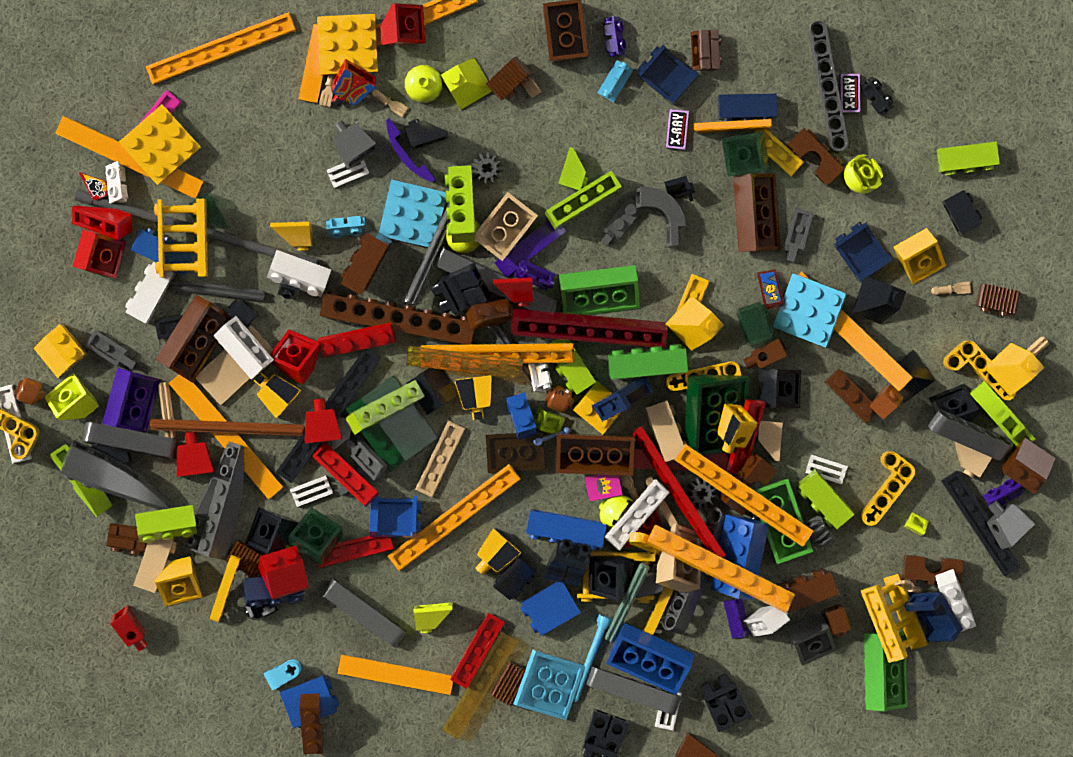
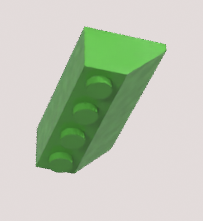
(600, 291)
(647, 363)
(781, 545)
(883, 680)

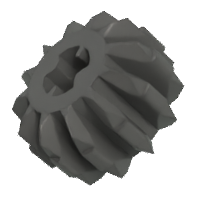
(487, 175)
(705, 499)
(821, 533)

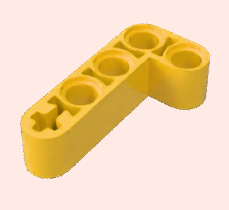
(971, 359)
(720, 369)
(19, 433)
(884, 490)

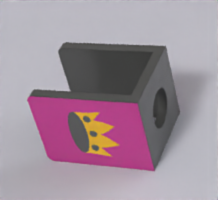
(602, 486)

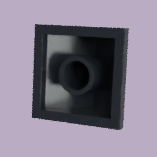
(436, 389)

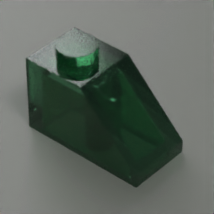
(214, 215)

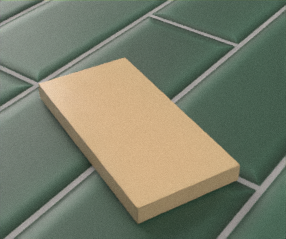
(223, 374)

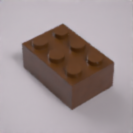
(565, 31)
(365, 261)
(810, 589)

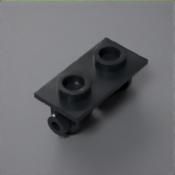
(874, 89)

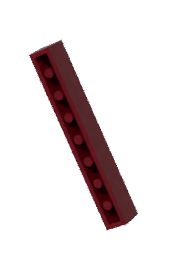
(588, 328)

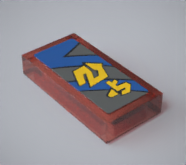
(770, 289)

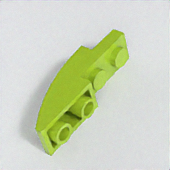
(1000, 413)
(93, 498)

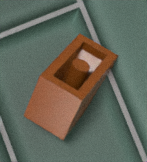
(886, 401)

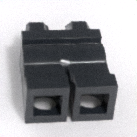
(461, 289)
(571, 558)
(723, 697)
(600, 742)

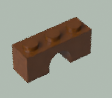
(828, 166)
(851, 395)
(754, 470)
(915, 569)
(311, 723)

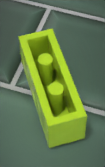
(968, 158)
(576, 373)
(825, 499)
(166, 524)

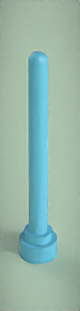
(603, 624)

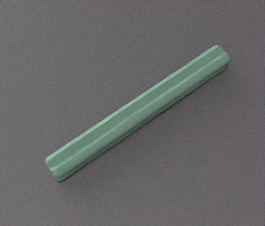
(627, 602)

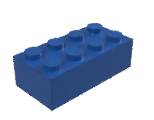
(562, 527)
(743, 545)
(650, 659)

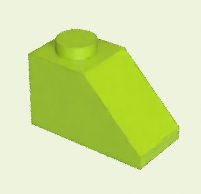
(573, 172)

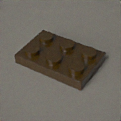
(520, 454)

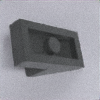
(649, 584)

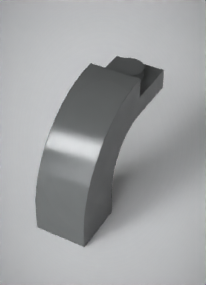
(668, 209)

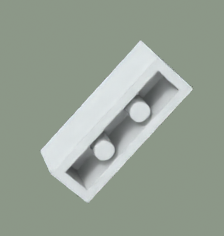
(298, 273)
(148, 294)
(243, 347)
(952, 591)
(765, 621)

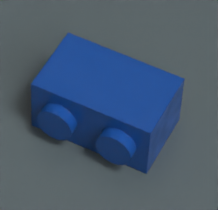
(521, 416)

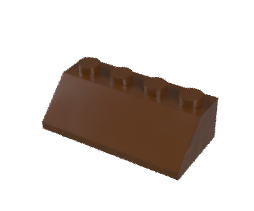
(756, 212)
(190, 349)
(595, 454)

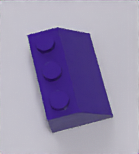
(131, 400)

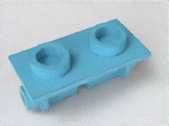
(615, 81)
(337, 228)

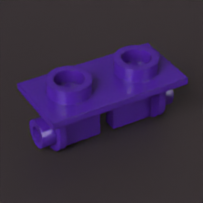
(614, 28)
(540, 277)
(1009, 488)
(736, 615)

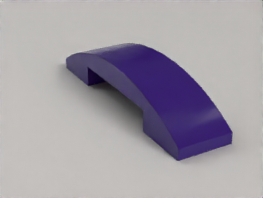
(393, 134)
(529, 247)

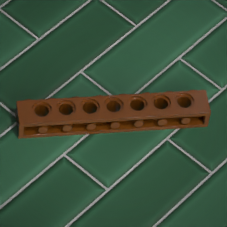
(329, 310)

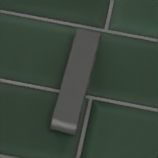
(970, 435)
(129, 440)
(363, 613)
(633, 690)

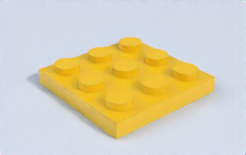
(347, 38)
(159, 145)

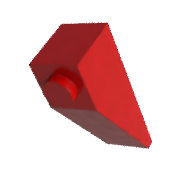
(104, 221)

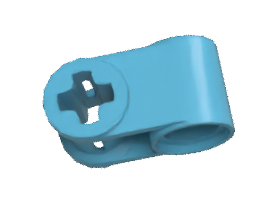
(280, 675)

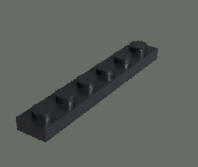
(978, 521)

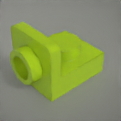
(548, 421)

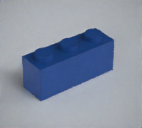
(147, 246)

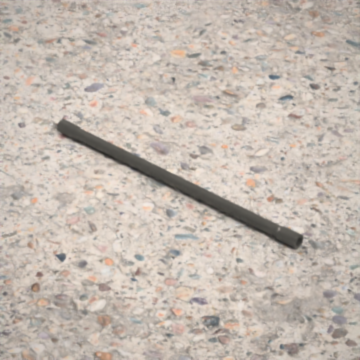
(85, 197)

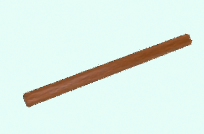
(227, 427)

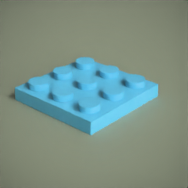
(412, 213)
(810, 310)
(549, 684)

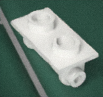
(115, 175)
(540, 380)

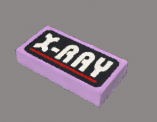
(850, 93)
(677, 129)

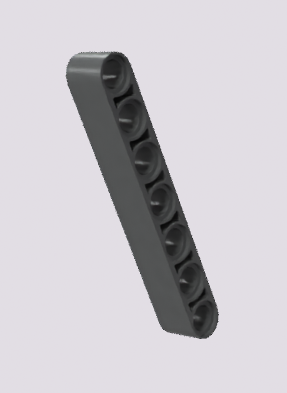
(830, 77)
(451, 262)
(684, 604)

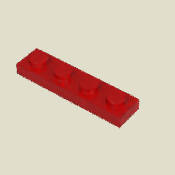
(357, 340)
(740, 455)
(345, 474)
(357, 549)
(477, 650)

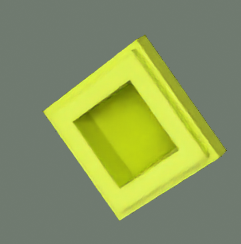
(916, 524)

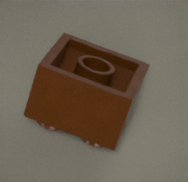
(1028, 465)

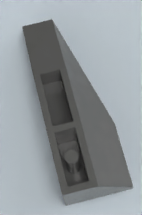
(111, 476)
(219, 506)

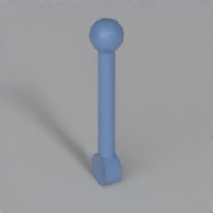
(537, 441)

